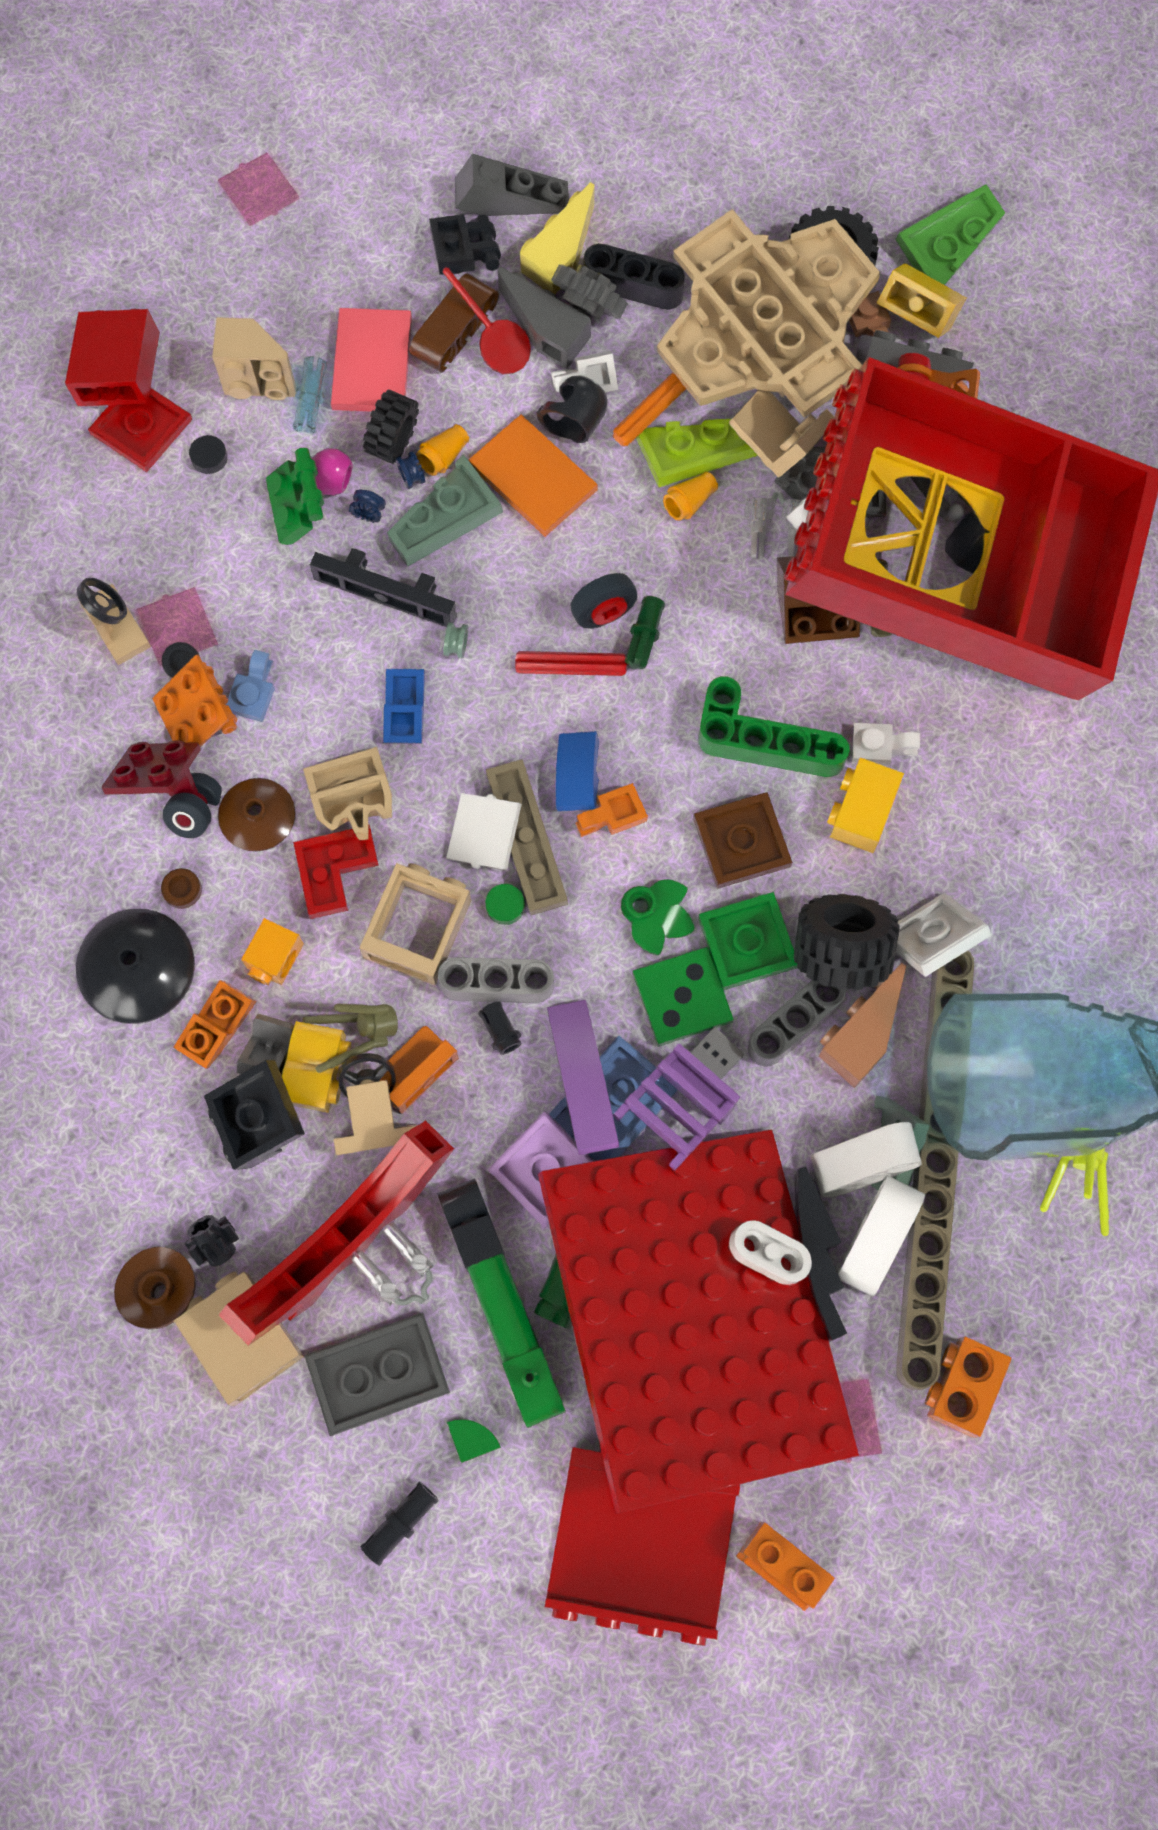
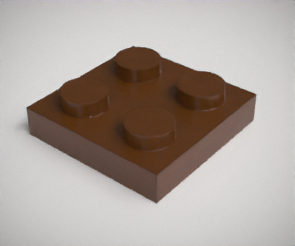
(742, 840)

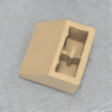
(251, 361)

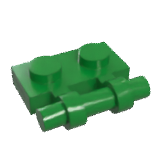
(295, 497)

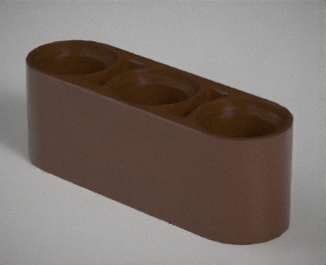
(451, 323)

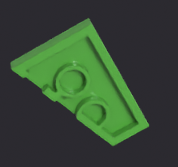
(951, 235)

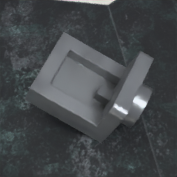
(268, 1042)

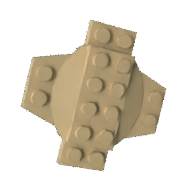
(767, 312)

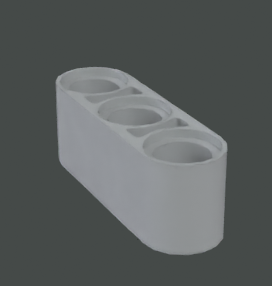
(480, 969)

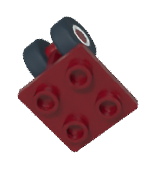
(165, 769)

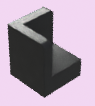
(967, 543)

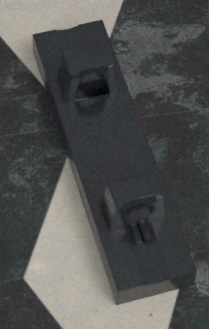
(353, 578)

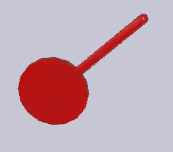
(502, 342)

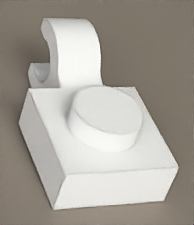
(596, 367)
(878, 744)

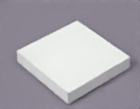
(938, 934)

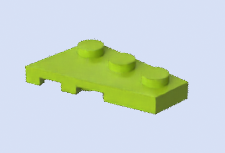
(691, 450)

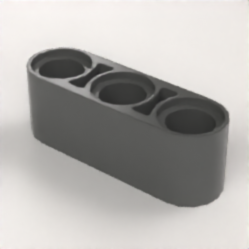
(784, 1034)

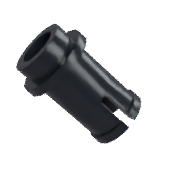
(500, 1028)

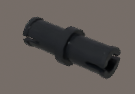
(399, 1523)

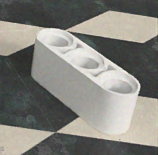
(866, 1159)
(880, 1235)

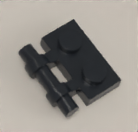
(453, 247)

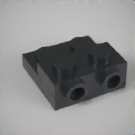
(253, 1116)

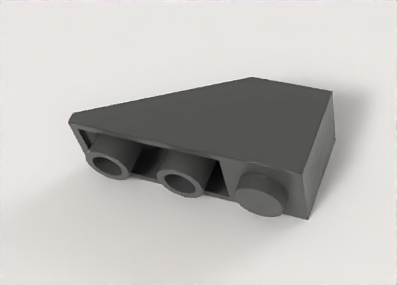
(504, 189)
(549, 323)
(885, 349)

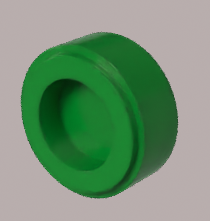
(505, 904)

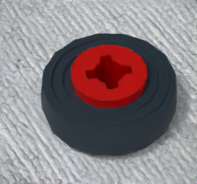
(603, 600)

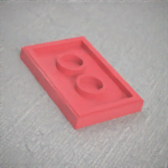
(370, 357)

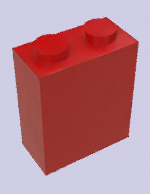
(112, 357)

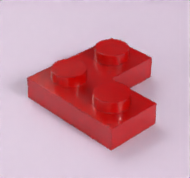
(324, 860)

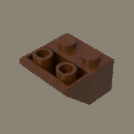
(808, 622)

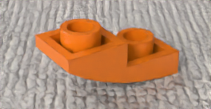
(215, 1024)

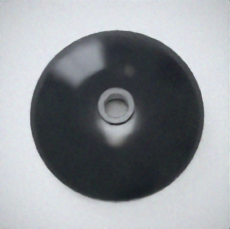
(147, 986)

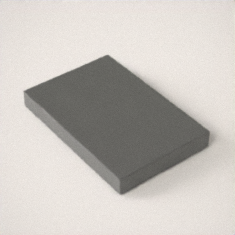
(376, 1374)

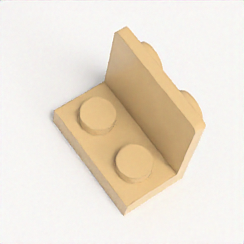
(776, 433)

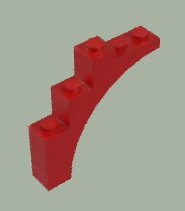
(352, 1228)

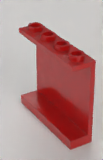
(640, 1565)

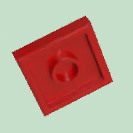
(141, 430)

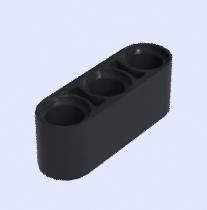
(651, 273)

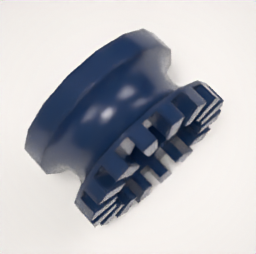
(409, 470)
(367, 505)

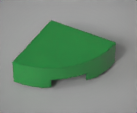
(472, 1439)

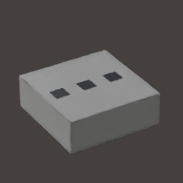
(717, 1053)

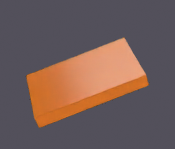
(533, 475)

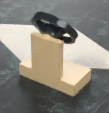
(112, 620)
(369, 1106)

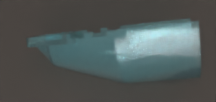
(1039, 1075)

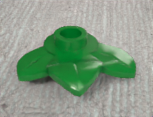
(663, 916)

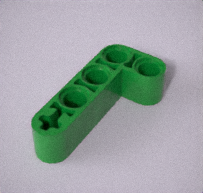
(772, 733)

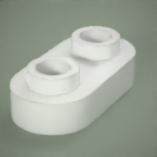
(768, 1250)

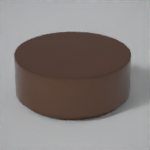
(181, 888)

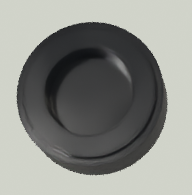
(208, 454)
(176, 657)

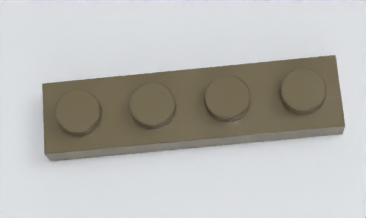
(531, 846)

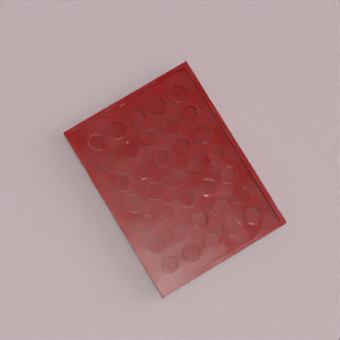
(684, 1351)

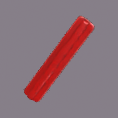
(570, 663)

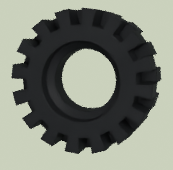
(390, 426)

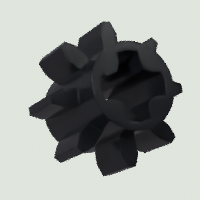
(211, 1240)

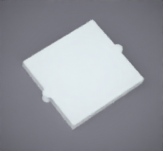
(484, 831)

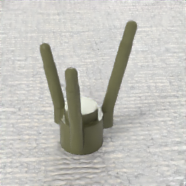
(372, 1021)

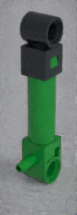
(501, 1303)

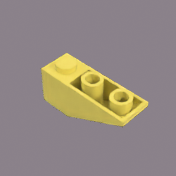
(559, 240)

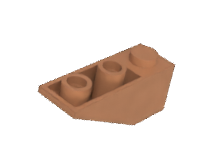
(865, 1036)

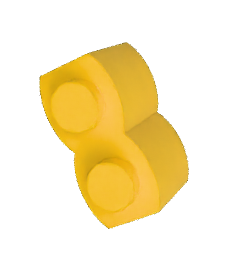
(307, 1049)

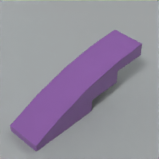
(582, 1078)

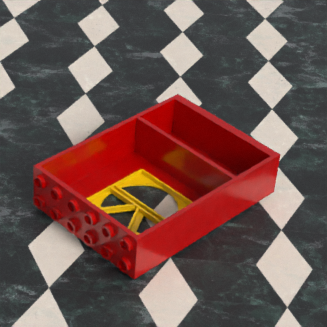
(1058, 512)

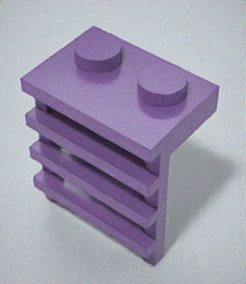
(697, 1085)

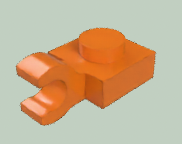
(617, 809)

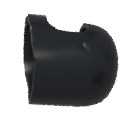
(582, 409)

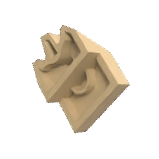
(350, 791)

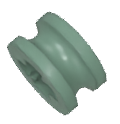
(455, 640)

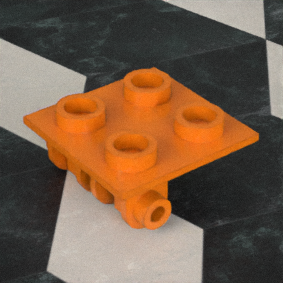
(194, 704)

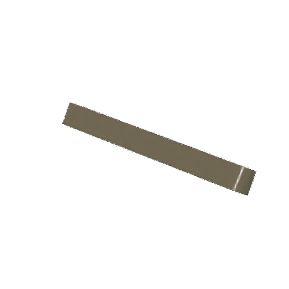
(935, 1225)

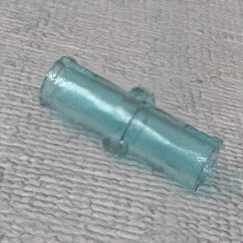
(309, 395)

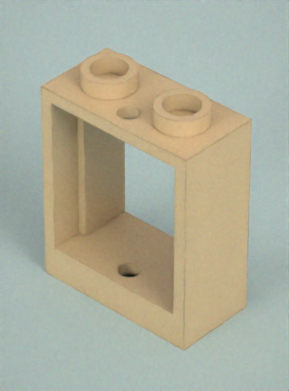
(398, 958)

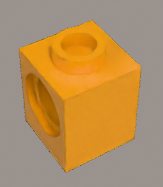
(272, 953)

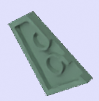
(449, 511)

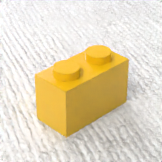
(921, 300)
(866, 804)

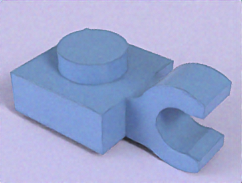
(251, 693)

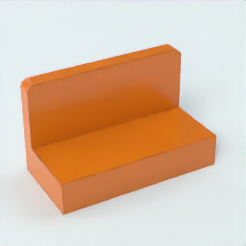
(418, 1066)

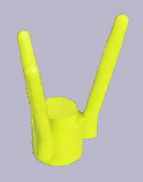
(1089, 1164)

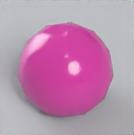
(333, 471)

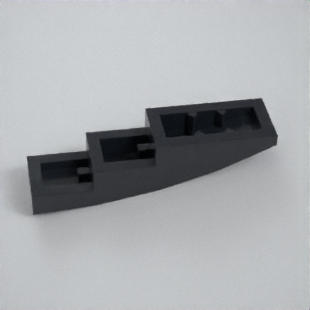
(819, 1236)

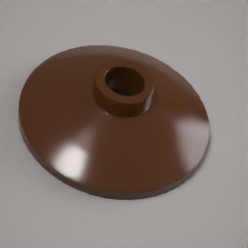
(257, 831)
(141, 1277)

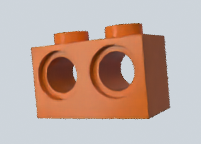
(978, 1392)

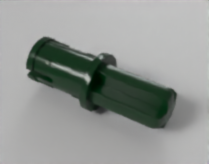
(644, 632)

